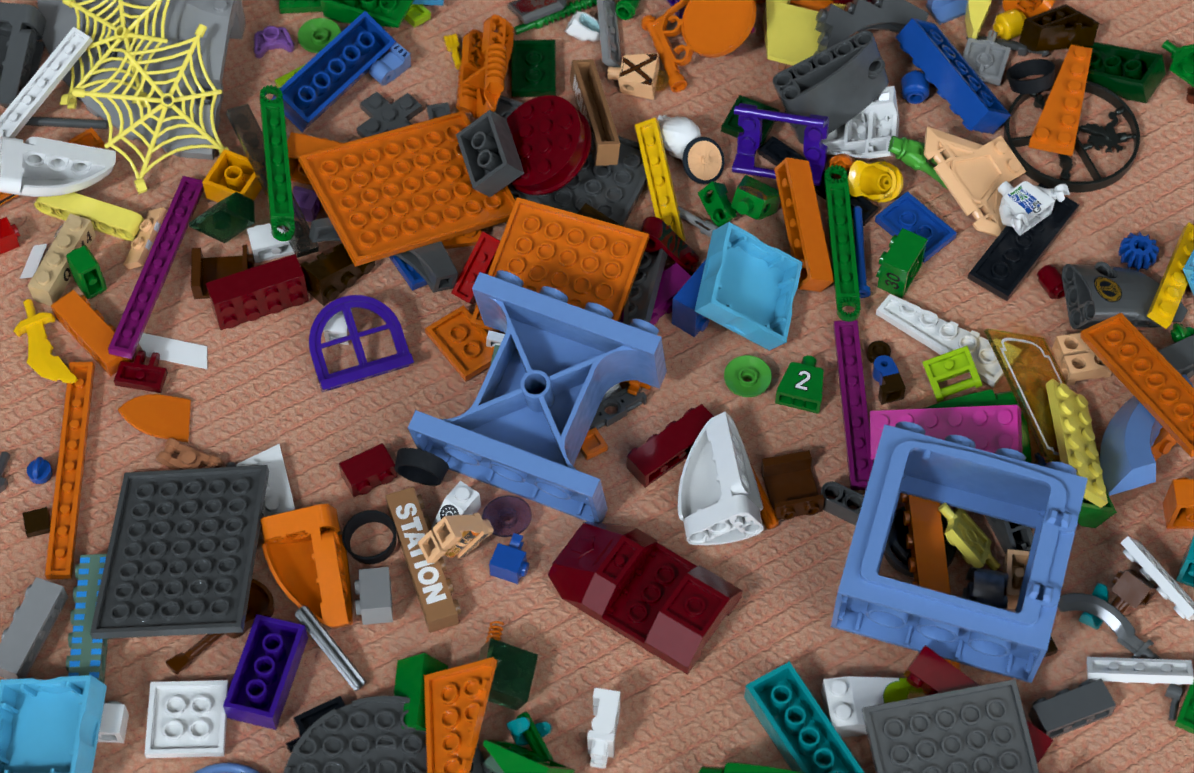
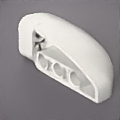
(50, 166)

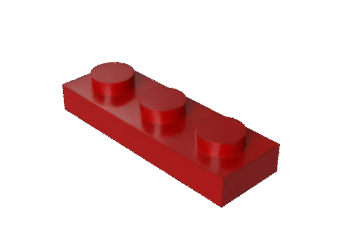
(479, 261)

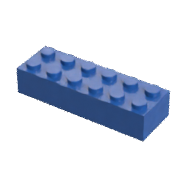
(334, 70)
(952, 76)

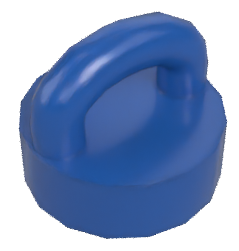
(39, 471)

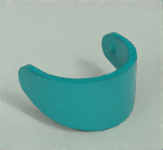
(1088, 619)
(520, 725)

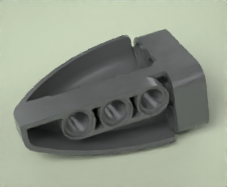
(19, 49)

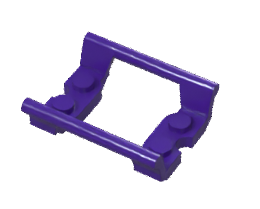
(748, 141)

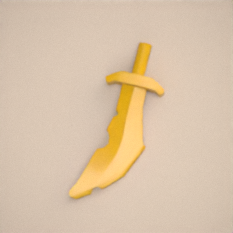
(39, 347)

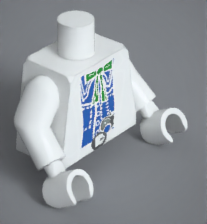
(1028, 204)

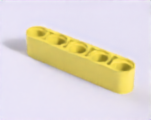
(104, 216)

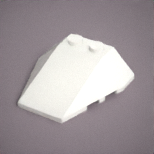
(869, 131)

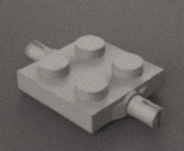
(987, 58)

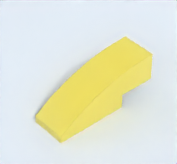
(975, 16)

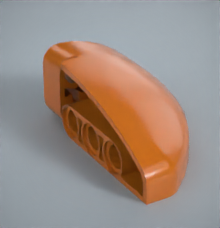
(310, 561)

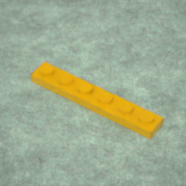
(659, 175)
(1173, 281)

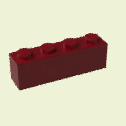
(668, 447)

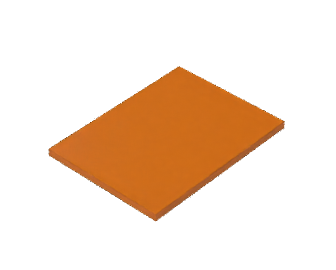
(402, 189)

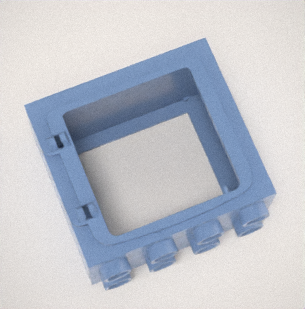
(978, 482)

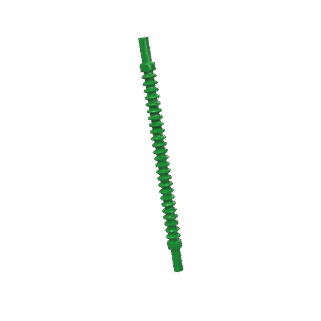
(571, 8)

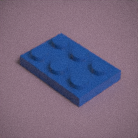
(917, 218)

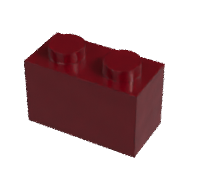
(368, 470)

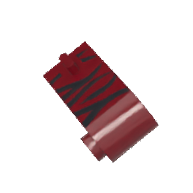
(664, 237)

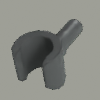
(1173, 692)

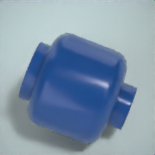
(915, 87)

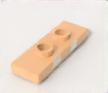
(145, 238)

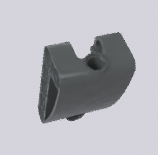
(833, 82)

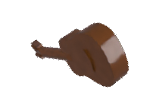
(259, 603)

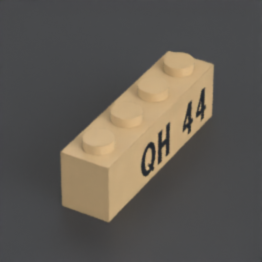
(54, 269)

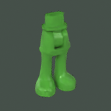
(912, 154)

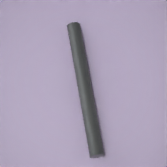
(65, 122)

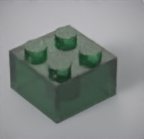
(512, 673)

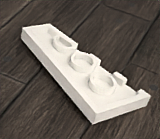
(278, 491)

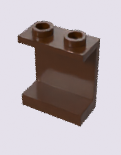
(213, 268)
(791, 485)

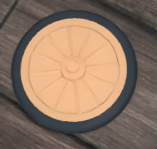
(703, 160)

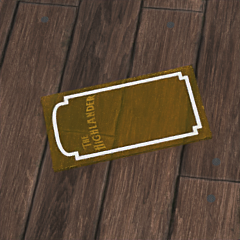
(1028, 368)

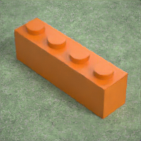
(88, 329)

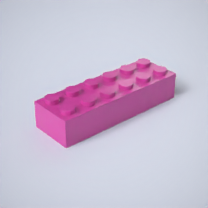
(985, 425)

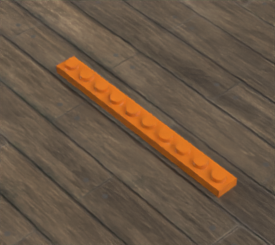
(70, 473)

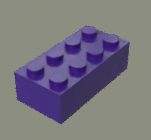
(265, 672)

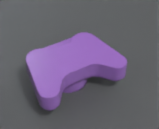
(270, 39)

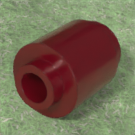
(1051, 281)

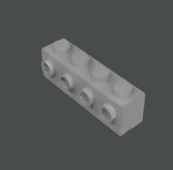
(30, 627)

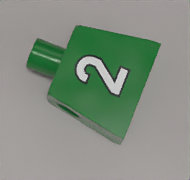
(801, 386)

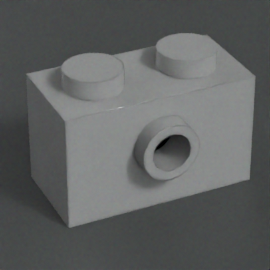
(375, 596)

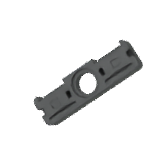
(623, 402)

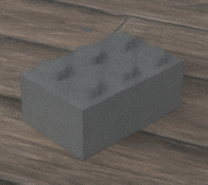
(489, 153)

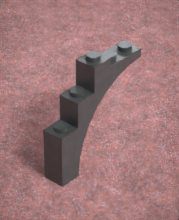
(862, 15)
(429, 261)

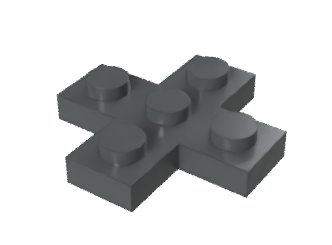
(386, 115)

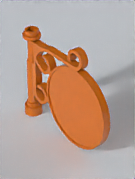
(707, 28)

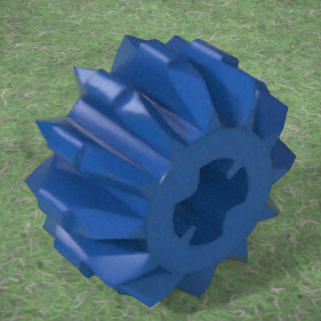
(1138, 251)

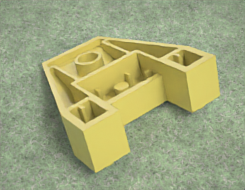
(790, 31)

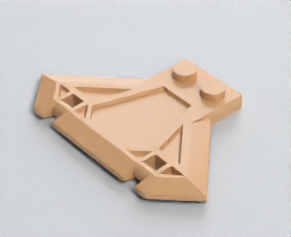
(974, 174)

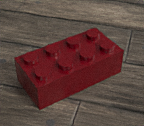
(257, 292)

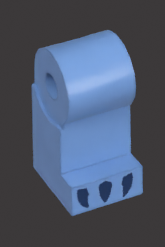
(391, 65)

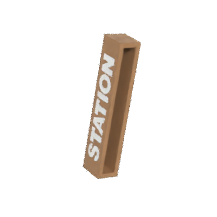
(594, 106)
(428, 579)

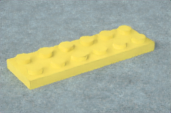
(1076, 438)

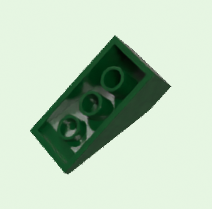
(1126, 71)

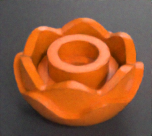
(842, 160)

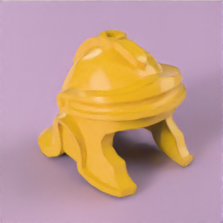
(875, 180)

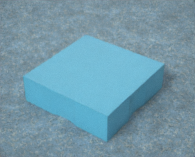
(748, 286)
(50, 724)

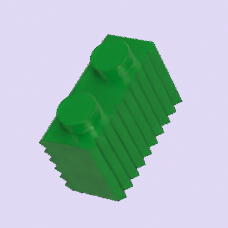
(86, 272)

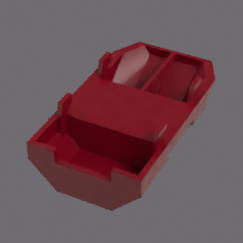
(643, 591)

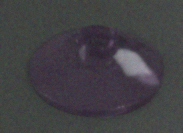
(511, 509)

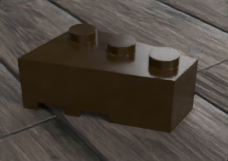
(1058, 30)

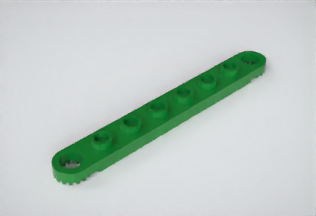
(277, 163)
(842, 243)

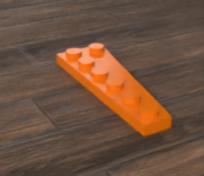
(1061, 114)

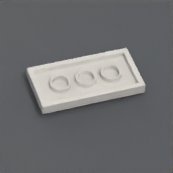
(1154, 571)

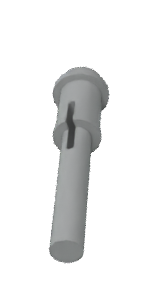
(694, 220)

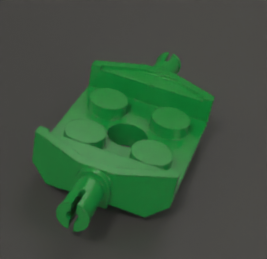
(1182, 61)

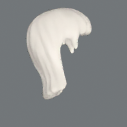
(677, 133)

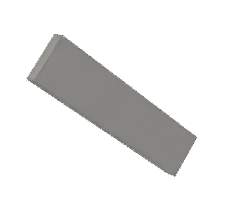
(609, 33)

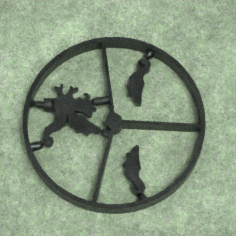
(1106, 137)

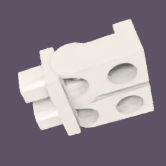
(604, 726)

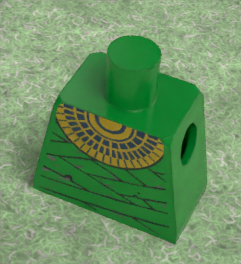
(755, 199)

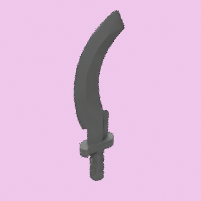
(1112, 617)

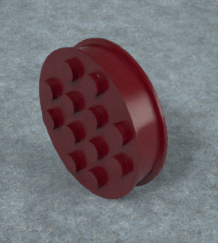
(550, 142)

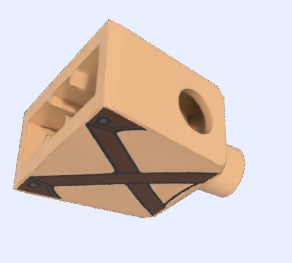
(637, 75)

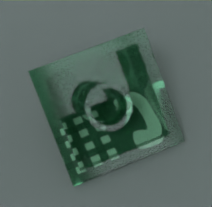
(226, 218)

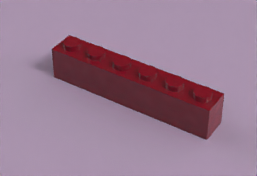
(938, 676)

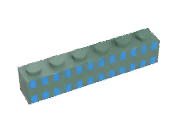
(87, 654)

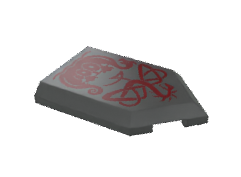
(533, 10)

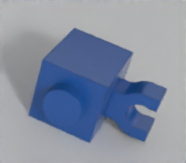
(509, 561)

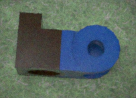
(889, 378)

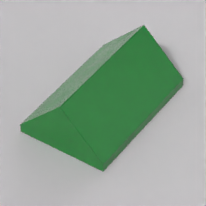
(410, 684)

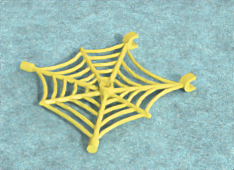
(121, 34)
(139, 182)

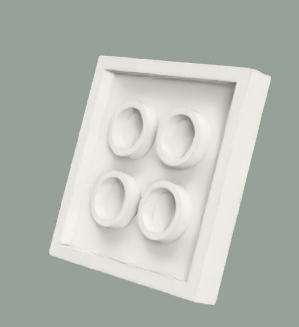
(186, 719)

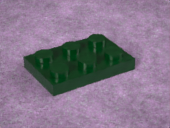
(533, 68)

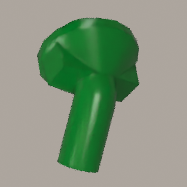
(1181, 332)

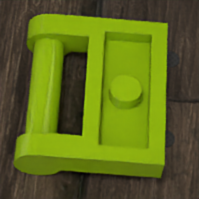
(950, 366)

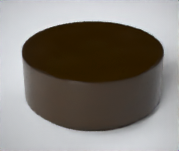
(877, 349)

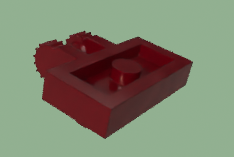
(141, 376)

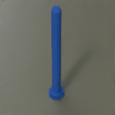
(864, 290)

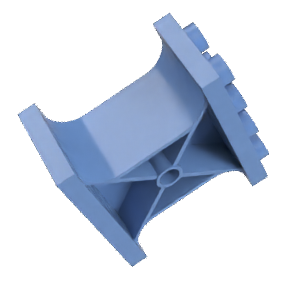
(542, 394)

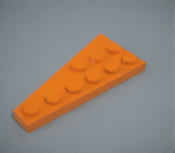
(455, 714)

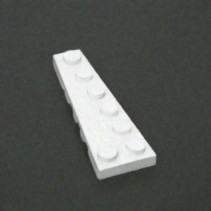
(941, 335)

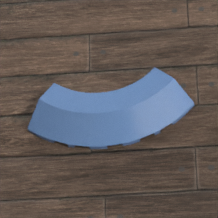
(1127, 448)

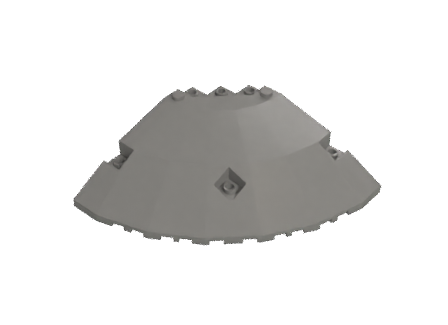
(223, 21)

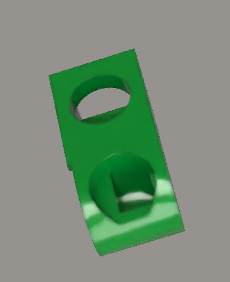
(717, 203)

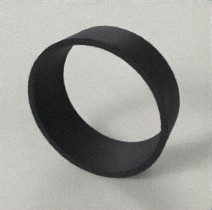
(1030, 68)
(420, 466)
(361, 519)

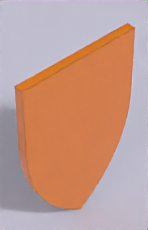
(159, 416)

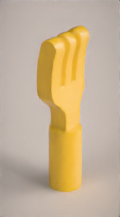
(453, 46)

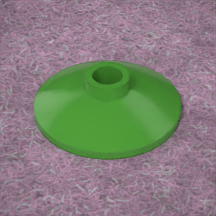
(317, 34)
(747, 368)

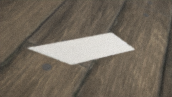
(175, 350)

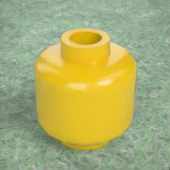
(1009, 24)

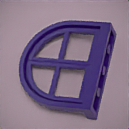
(365, 369)

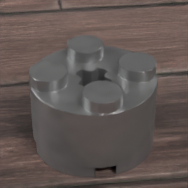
(986, 587)

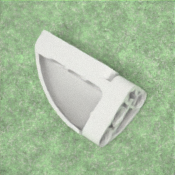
(719, 487)

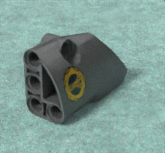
(1104, 291)

